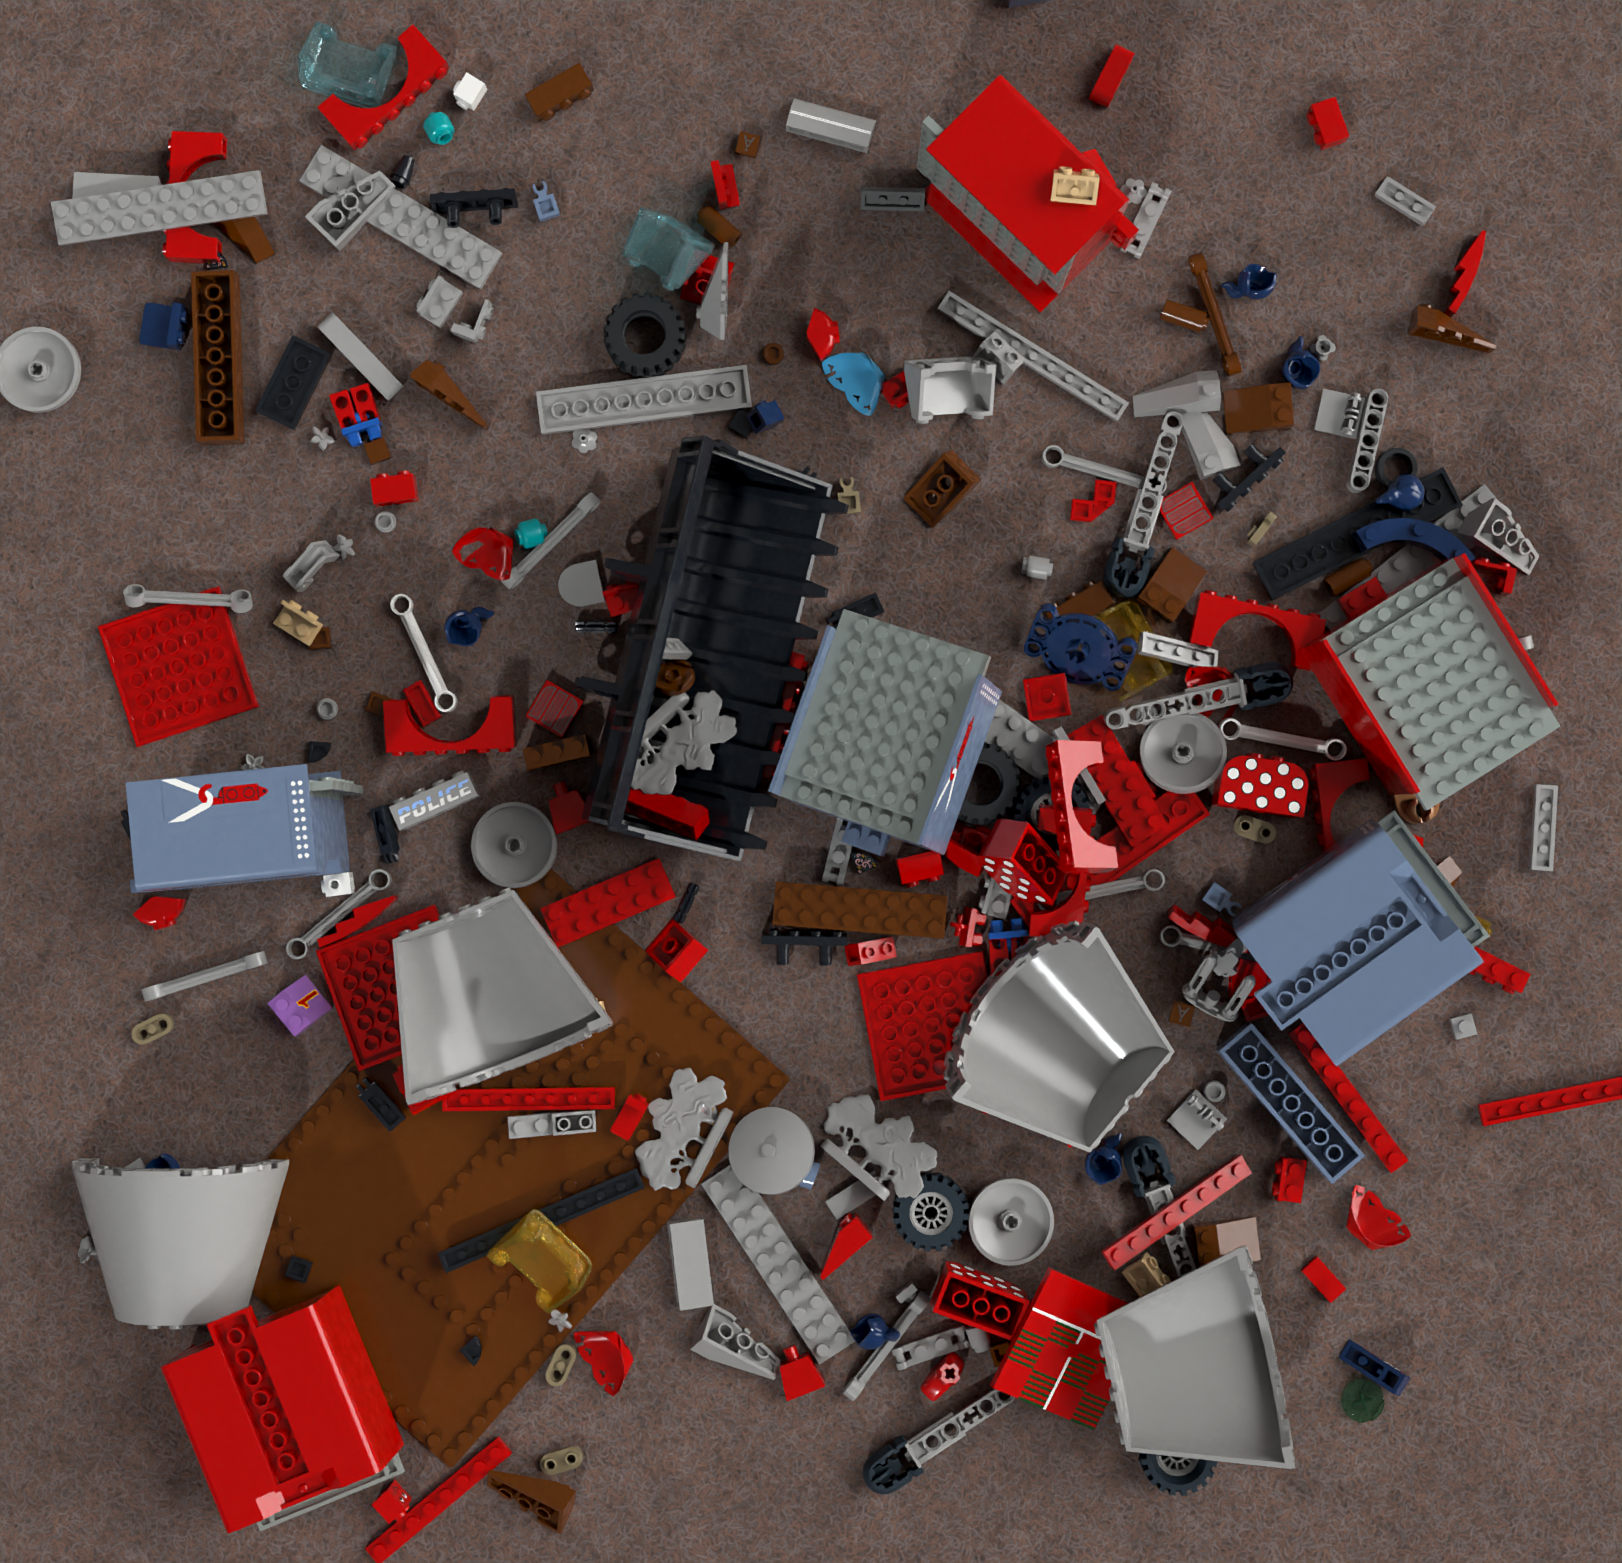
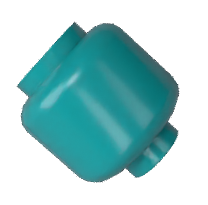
(438, 128)
(530, 533)

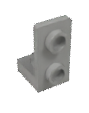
(465, 331)

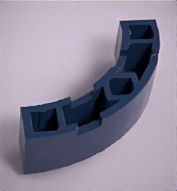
(1412, 532)

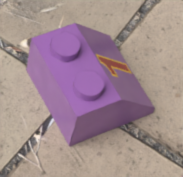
(300, 1005)

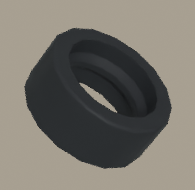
(1400, 452)

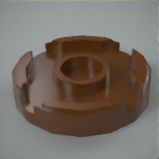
(675, 677)

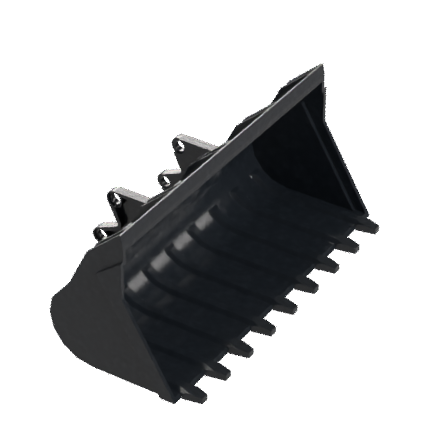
(730, 584)

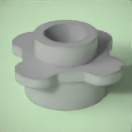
(1326, 343)

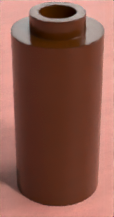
(718, 226)
(1184, 316)
(1348, 577)

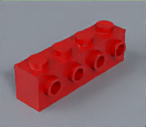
(669, 812)
(1499, 971)

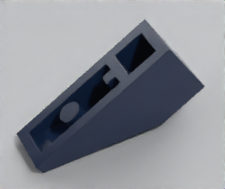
(1374, 1368)

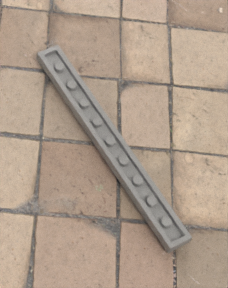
(1035, 357)

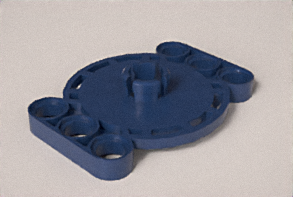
(1098, 651)

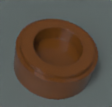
(773, 353)

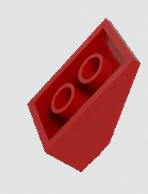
(848, 1239)

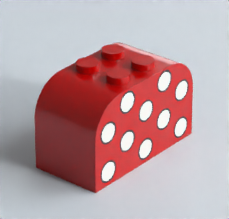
(1262, 786)
(1022, 862)
(979, 1300)

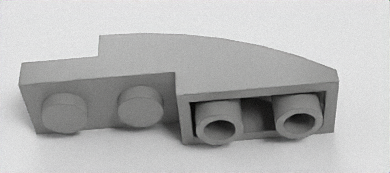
(551, 1123)

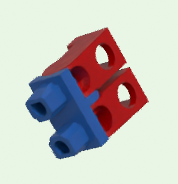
(359, 420)
(1005, 943)

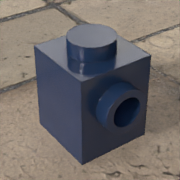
(765, 416)

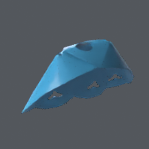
(859, 378)

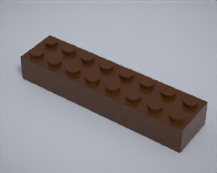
(217, 357)
(860, 910)

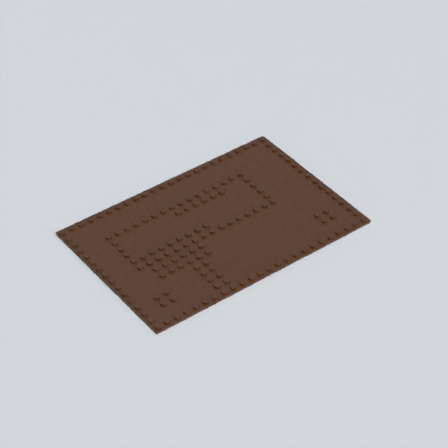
(386, 1202)

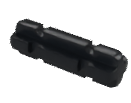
(596, 626)
(686, 903)

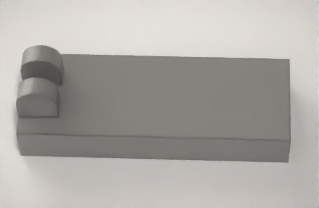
(1405, 201)
(850, 1197)

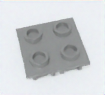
(1339, 413)
(1197, 1119)

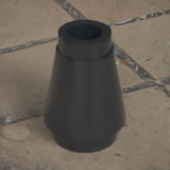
(402, 173)

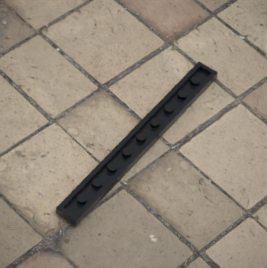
(556, 1212)

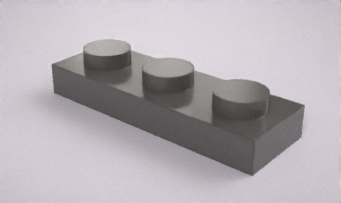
(892, 199)

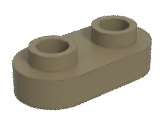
(1254, 829)
(153, 1028)
(561, 1364)
(561, 1460)

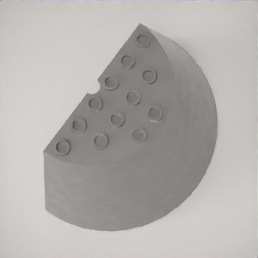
(485, 997)
(1057, 1039)
(179, 1239)
(1199, 1369)

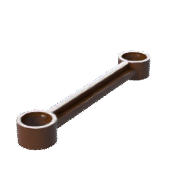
(1229, 358)

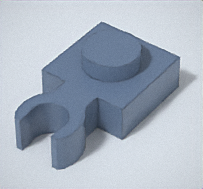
(545, 204)
(1218, 898)

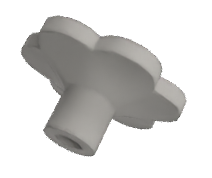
(1134, 195)
(587, 444)
(86, 1249)

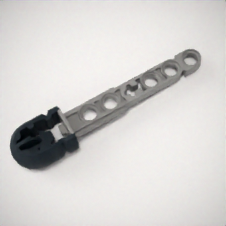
(1138, 538)
(1233, 690)
(1157, 1192)
(917, 1450)

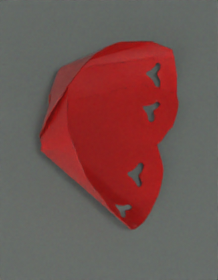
(494, 553)
(1206, 675)
(1371, 1222)
(608, 1355)

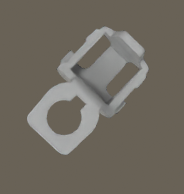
(1228, 958)

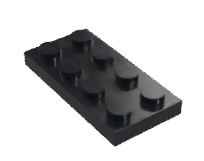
(293, 382)

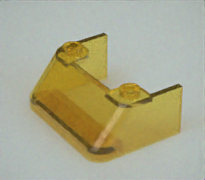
(1128, 621)

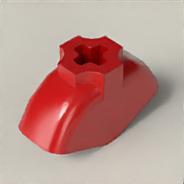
(822, 334)
(160, 911)
(943, 1376)

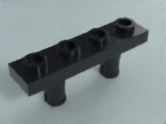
(474, 200)
(1262, 464)
(795, 937)

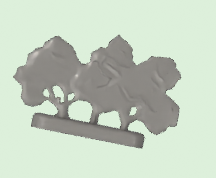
(685, 744)
(679, 1123)
(884, 1144)

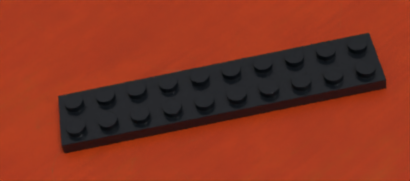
(1334, 545)

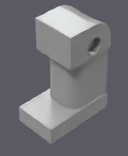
(308, 564)

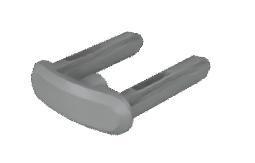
(1210, 1002)

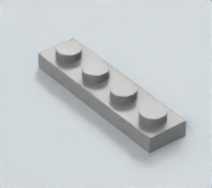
(676, 650)
(1176, 651)
(1084, 777)
(1543, 827)

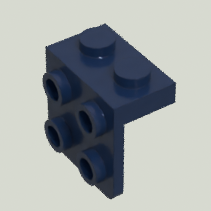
(164, 325)

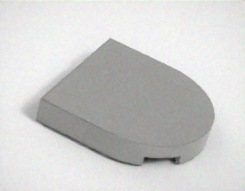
(581, 584)

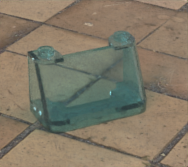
(345, 69)
(666, 247)

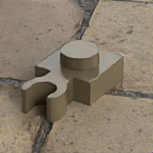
(850, 497)
(1257, 533)

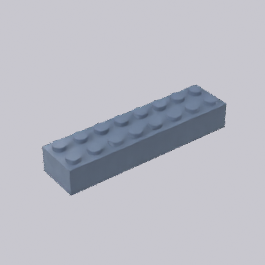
(1289, 1102)

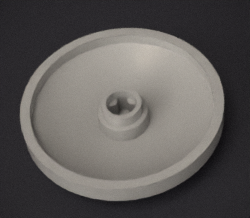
(38, 369)
(1183, 753)
(514, 845)
(771, 1150)
(1010, 1221)

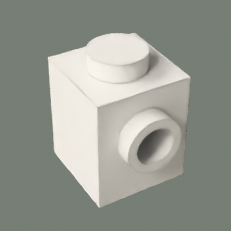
(469, 92)
(338, 884)

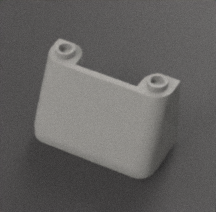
(950, 387)

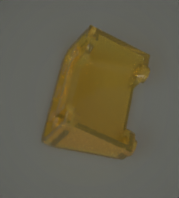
(544, 1258)

